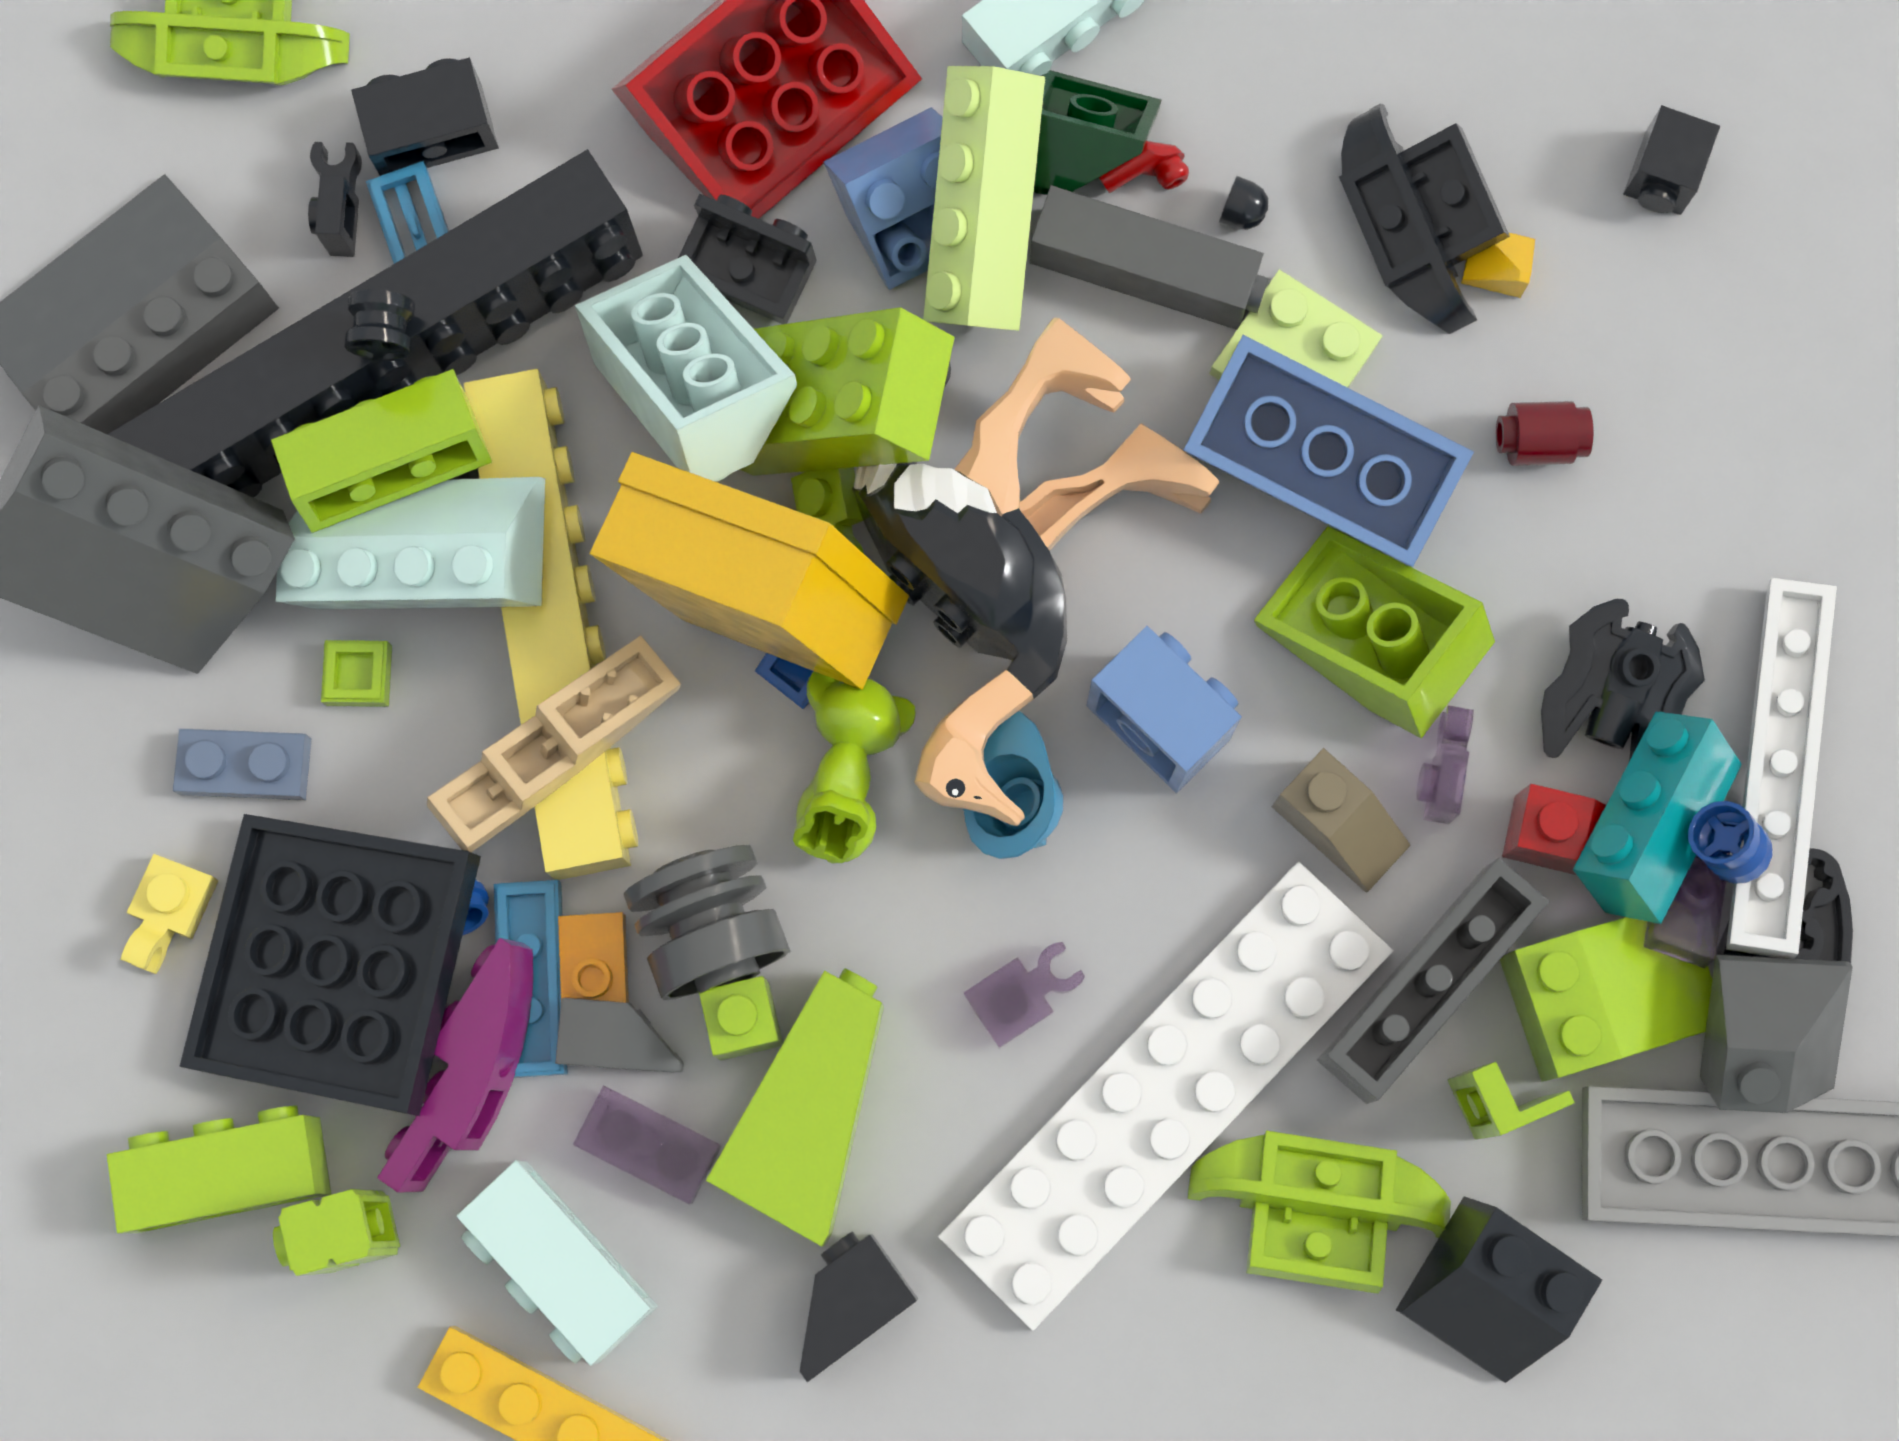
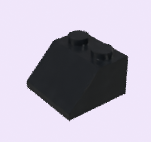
(1497, 1291)

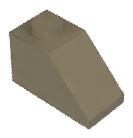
(1342, 820)

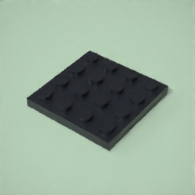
(331, 963)

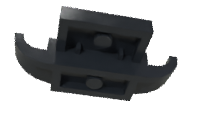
(1420, 212)

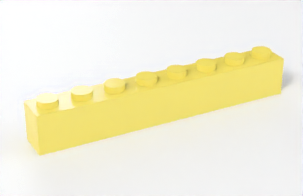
(552, 643)

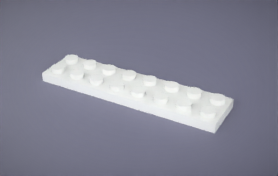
(1165, 1095)

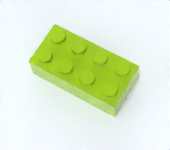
(861, 393)

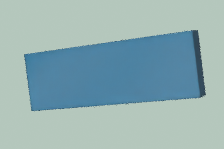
(530, 915)

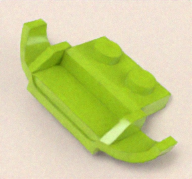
(227, 41)
(1320, 1205)

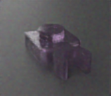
(1444, 780)
(1015, 999)

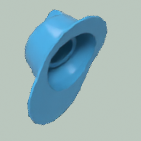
(1021, 769)

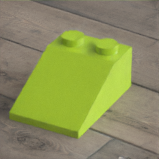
(1378, 629)
(1603, 997)

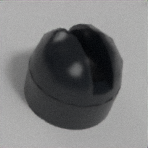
(1245, 205)

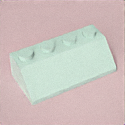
(688, 367)
(427, 550)

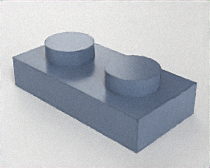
(242, 764)

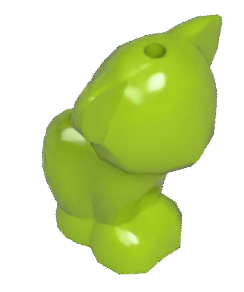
(832, 810)

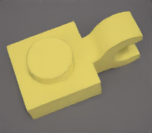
(168, 902)

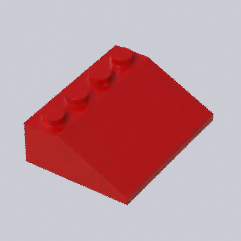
(765, 92)

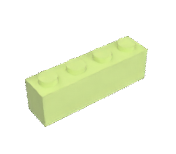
(983, 197)

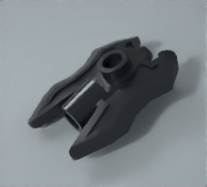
(1618, 679)

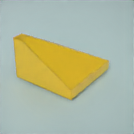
(1502, 267)

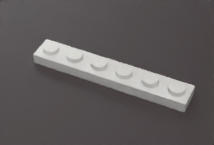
(1784, 763)

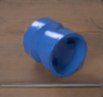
(1719, 831)

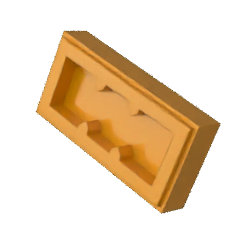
(593, 957)

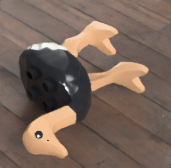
(986, 556)

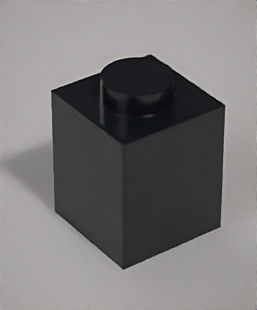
(1671, 161)

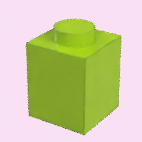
(741, 1018)

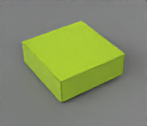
(356, 673)

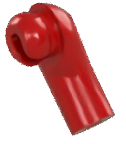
(1156, 160)

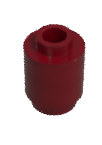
(1545, 433)

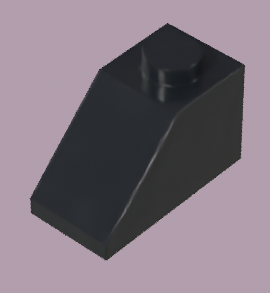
(851, 1301)

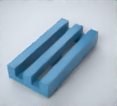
(398, 180)

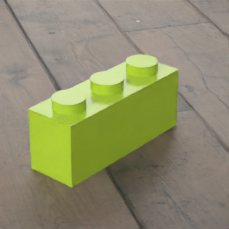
(381, 451)
(218, 1170)

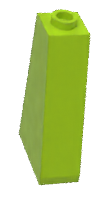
(803, 1119)

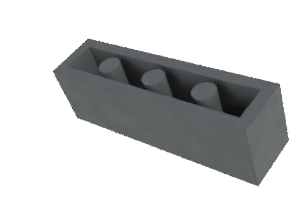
(1433, 981)

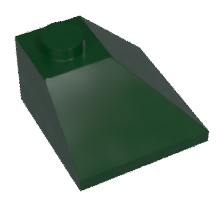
(1088, 130)

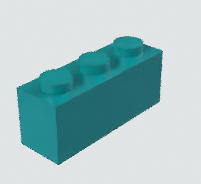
(1641, 838)

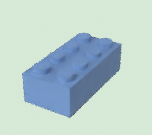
(1328, 451)

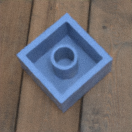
(1164, 707)

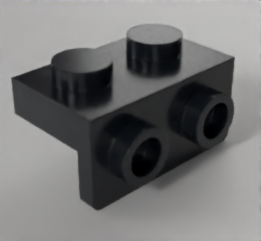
(749, 258)

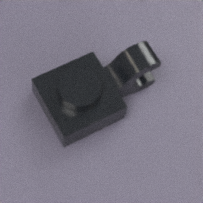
(335, 210)

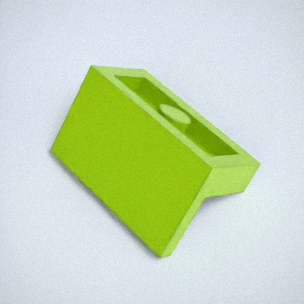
(1490, 1106)

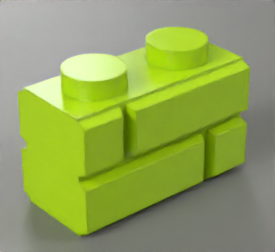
(336, 1232)

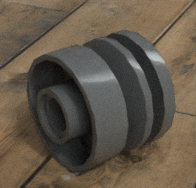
(703, 911)

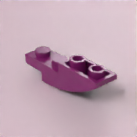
(483, 1046)

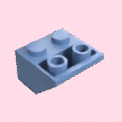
(890, 194)

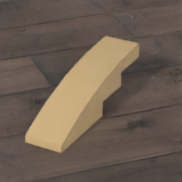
(553, 745)

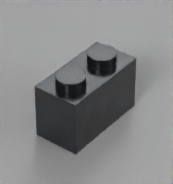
(425, 116)

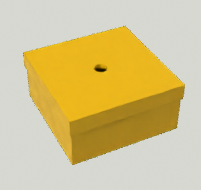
(749, 570)

